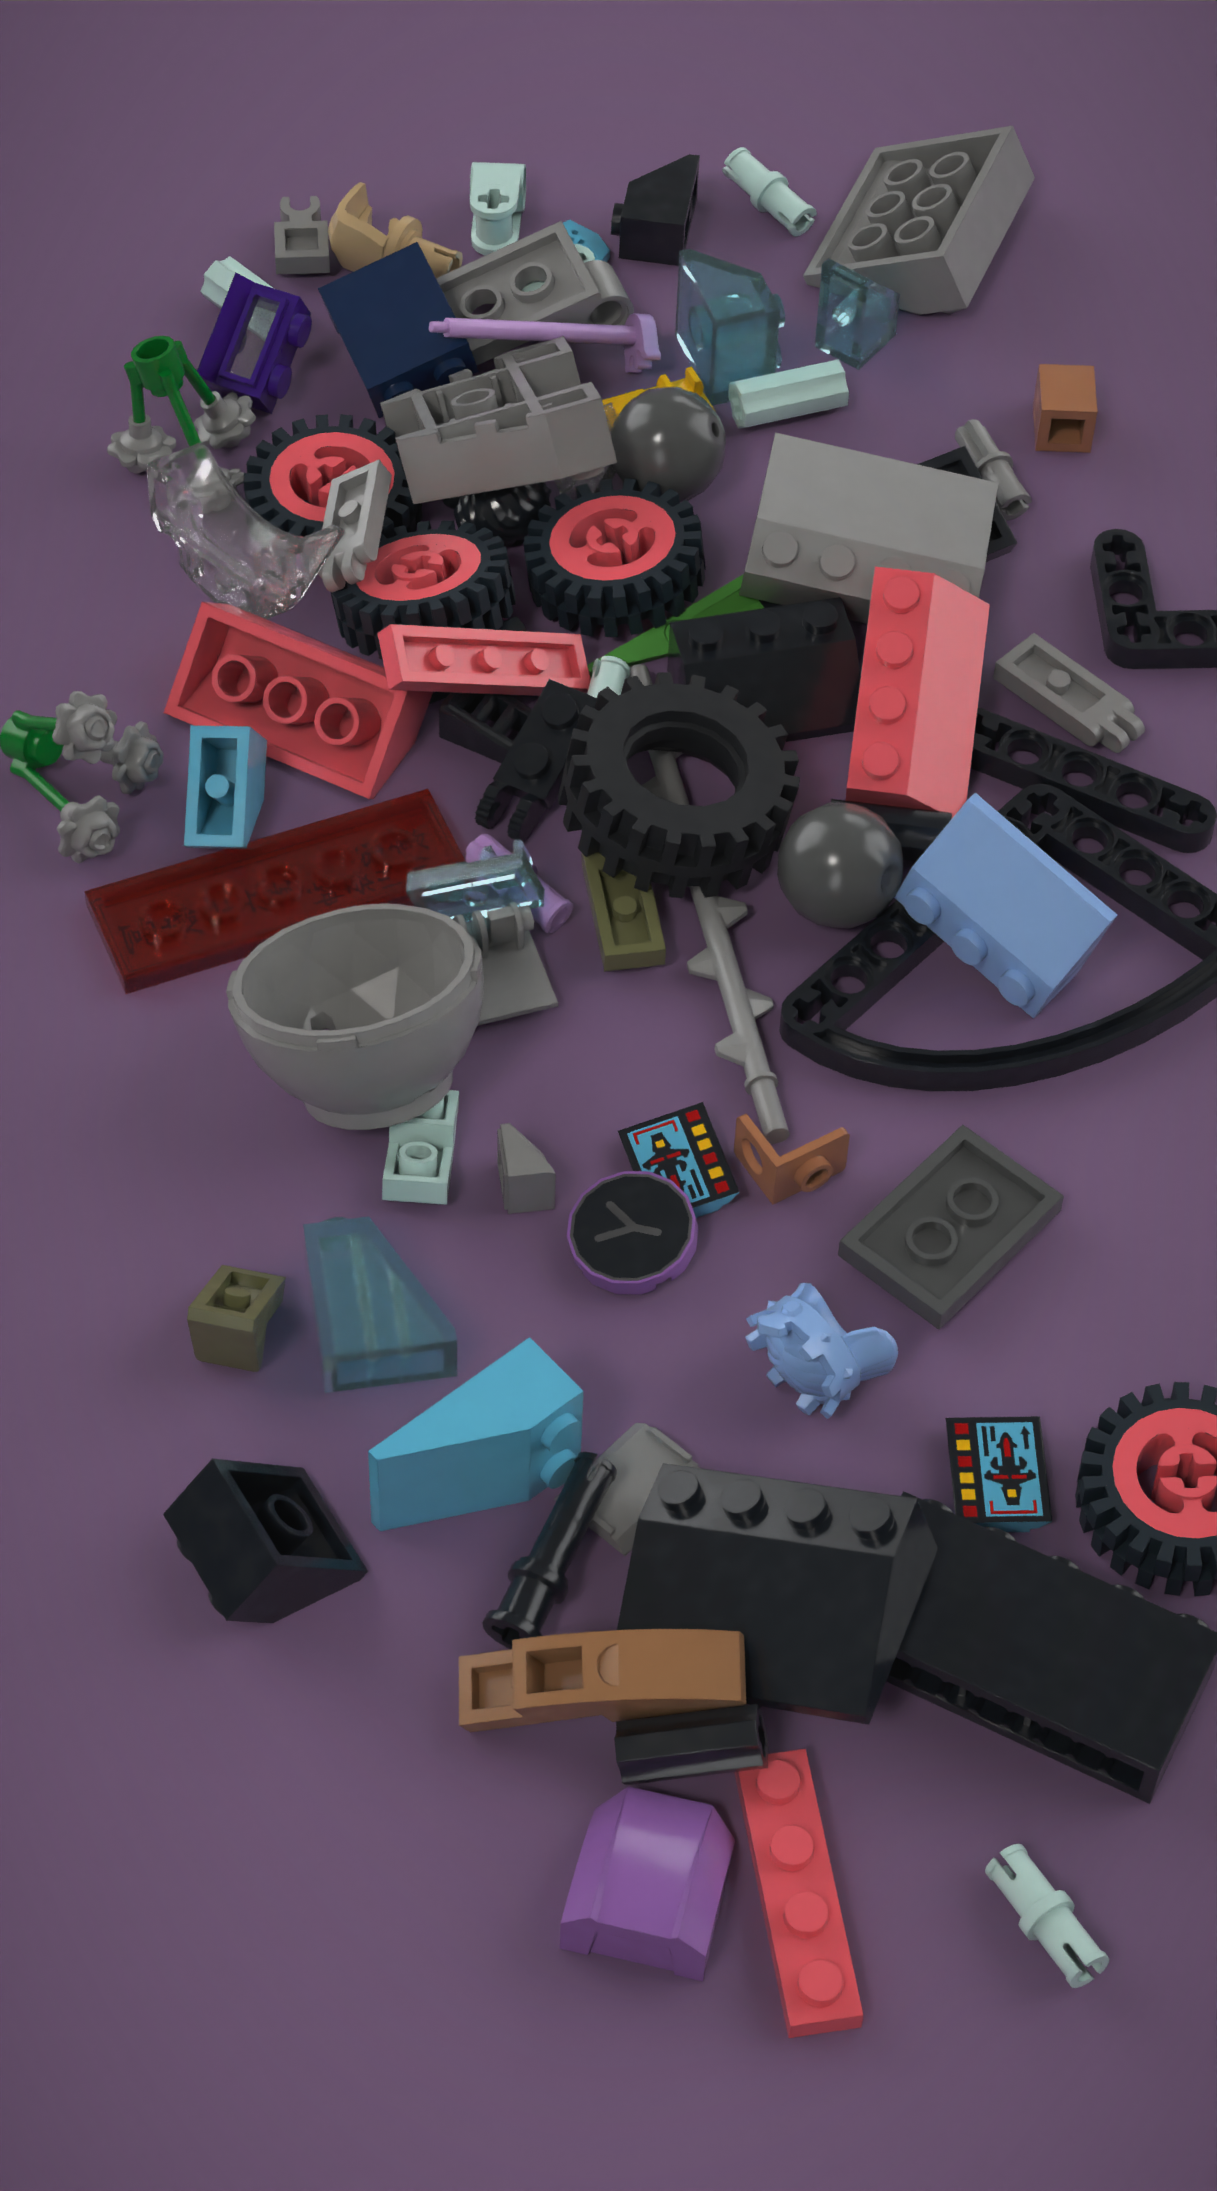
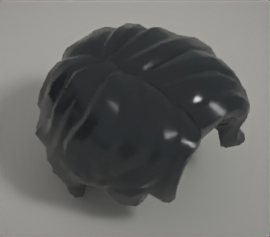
(502, 510)

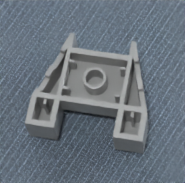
(502, 427)

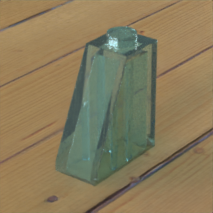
(372, 1311)

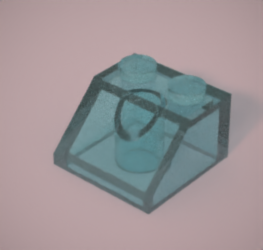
(726, 322)

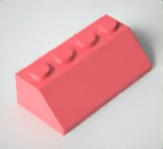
(917, 693)
(303, 696)

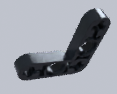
(1152, 630)

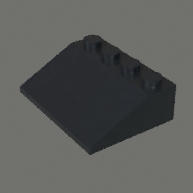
(797, 1567)

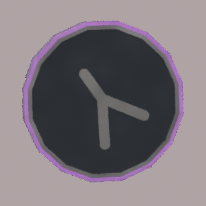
(632, 1232)

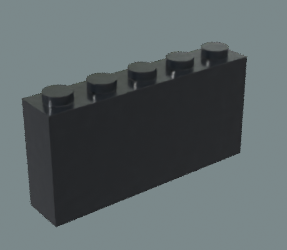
(1052, 1655)

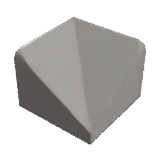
(524, 1173)

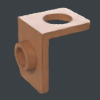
(795, 1171)

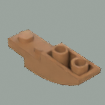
(602, 1674)

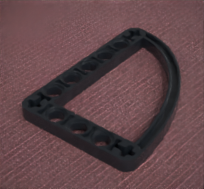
(1036, 1059)

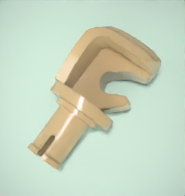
(360, 244)

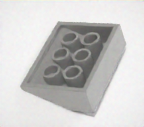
(930, 217)
(843, 511)

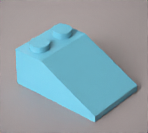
(481, 1444)

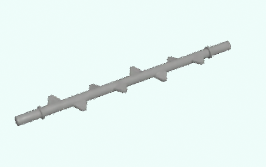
(720, 964)

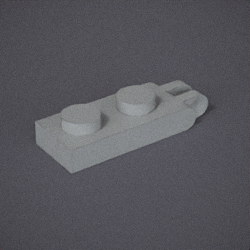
(358, 507)
(1069, 694)

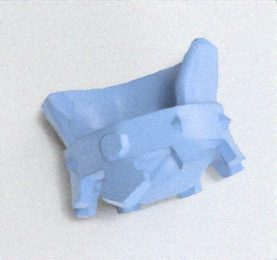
(815, 1352)

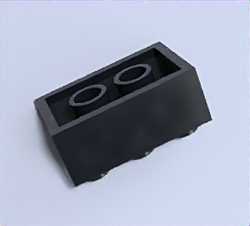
(786, 657)

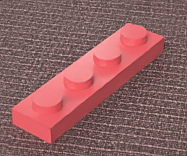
(481, 660)
(799, 1897)

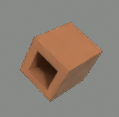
(1064, 408)

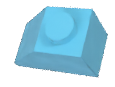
(224, 786)

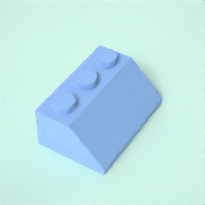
(1005, 906)

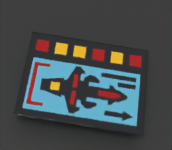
(685, 1151)
(999, 1472)

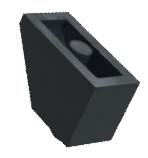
(658, 213)

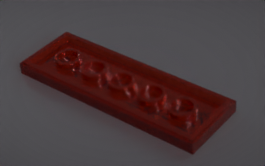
(237, 898)

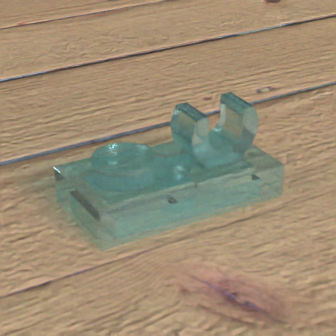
(478, 884)

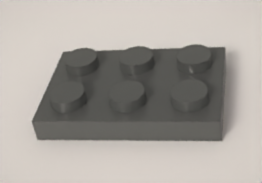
(950, 1226)

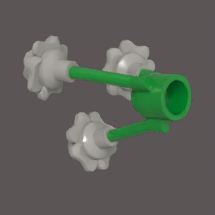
(159, 367)
(83, 732)

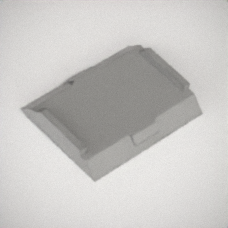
(638, 1460)

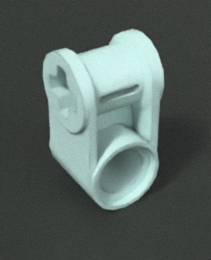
(496, 204)

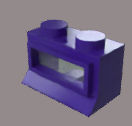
(255, 343)

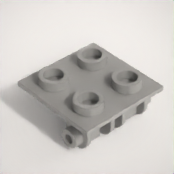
(511, 964)

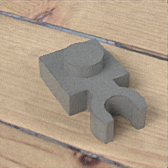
(301, 240)

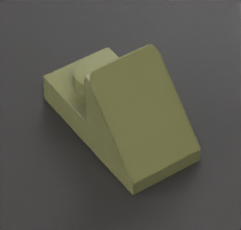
(232, 1317)

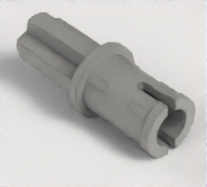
(994, 467)

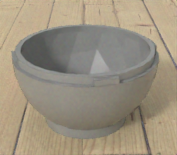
(397, 1005)

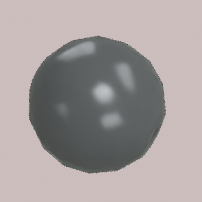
(670, 441)
(840, 865)

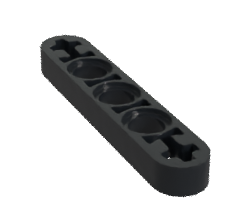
(1101, 796)

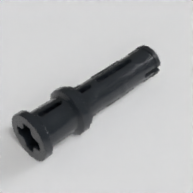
(540, 1578)

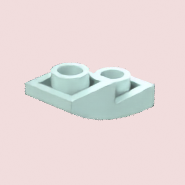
(422, 1155)

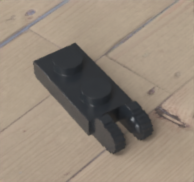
(534, 761)

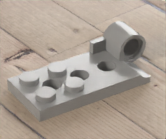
(570, 293)

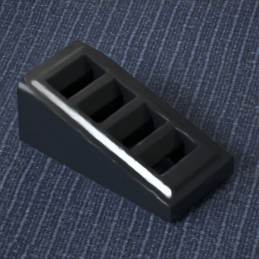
(465, 719)

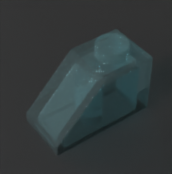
(854, 315)

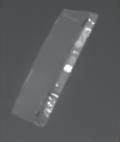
(226, 543)

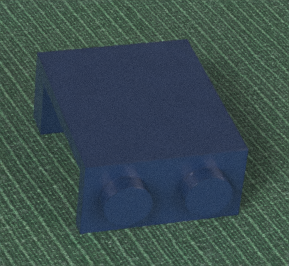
(385, 326)

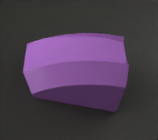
(649, 1882)

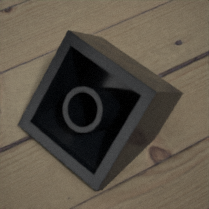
(261, 1540)

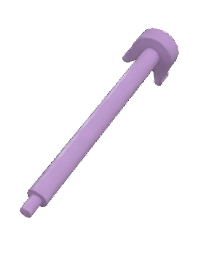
(637, 334)

